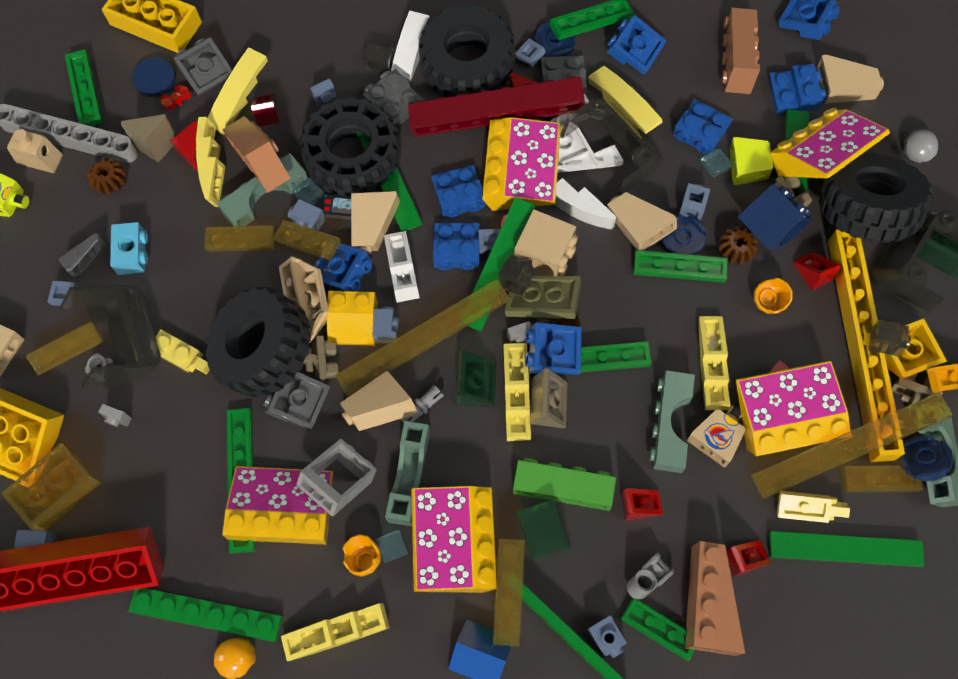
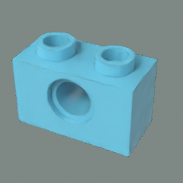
(122, 238)

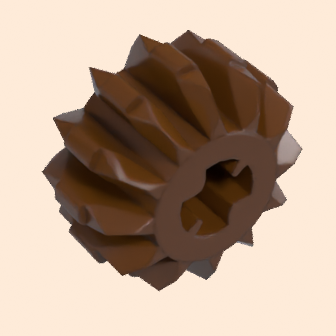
(106, 176)
(742, 238)

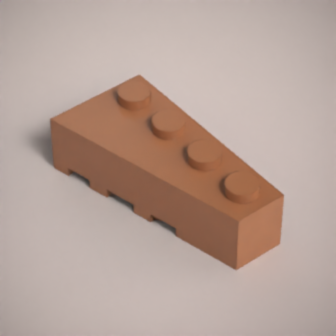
(741, 51)
(257, 152)
(712, 606)

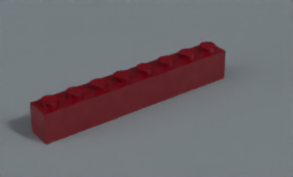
(477, 109)

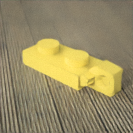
(180, 353)
(810, 507)

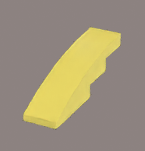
(236, 89)
(625, 98)
(210, 169)
(713, 363)
(516, 392)
(335, 632)

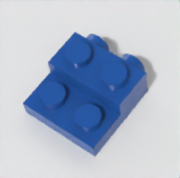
(809, 17)
(635, 44)
(796, 89)
(702, 127)
(458, 191)
(456, 246)
(345, 268)
(554, 348)

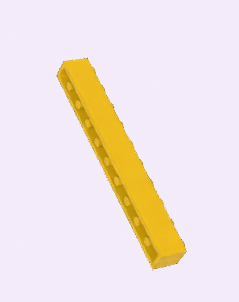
(859, 317)

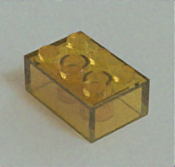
(51, 488)

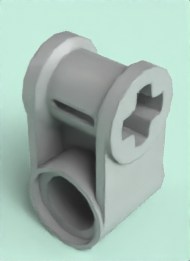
(652, 574)

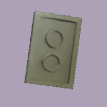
(546, 298)

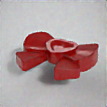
(181, 94)

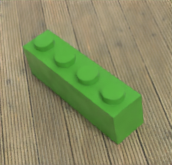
(564, 485)

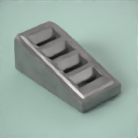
(82, 255)

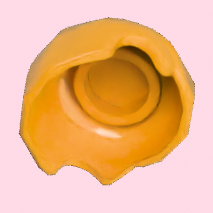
(773, 296)
(361, 555)
(234, 657)

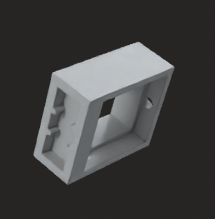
(321, 491)

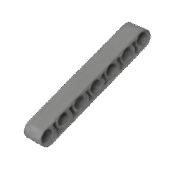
(69, 133)

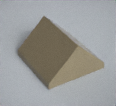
(151, 135)
(548, 400)

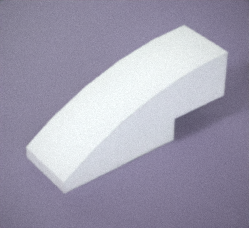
(407, 50)
(583, 206)
(401, 266)

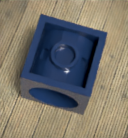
(776, 217)

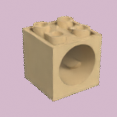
(547, 244)

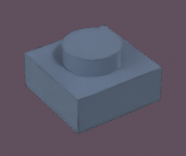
(530, 52)
(323, 92)
(487, 240)
(58, 292)

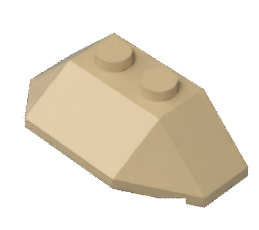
(305, 286)

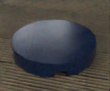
(553, 47)
(154, 76)
(687, 238)
(926, 458)

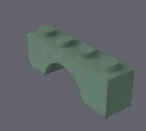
(240, 204)
(669, 450)
(409, 472)
(944, 491)

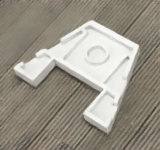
(577, 155)

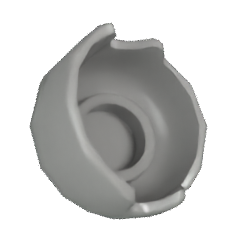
(920, 145)

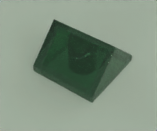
(941, 253)
(475, 380)
(544, 531)

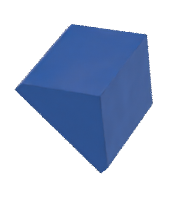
(476, 654)

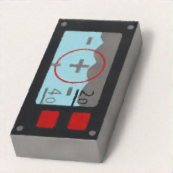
(336, 206)

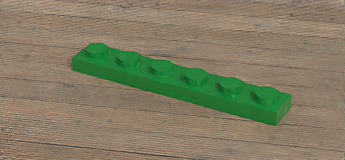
(206, 614)

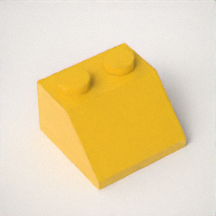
(351, 317)
(921, 354)

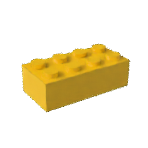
(158, 21)

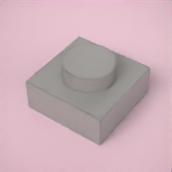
(518, 333)
(114, 416)

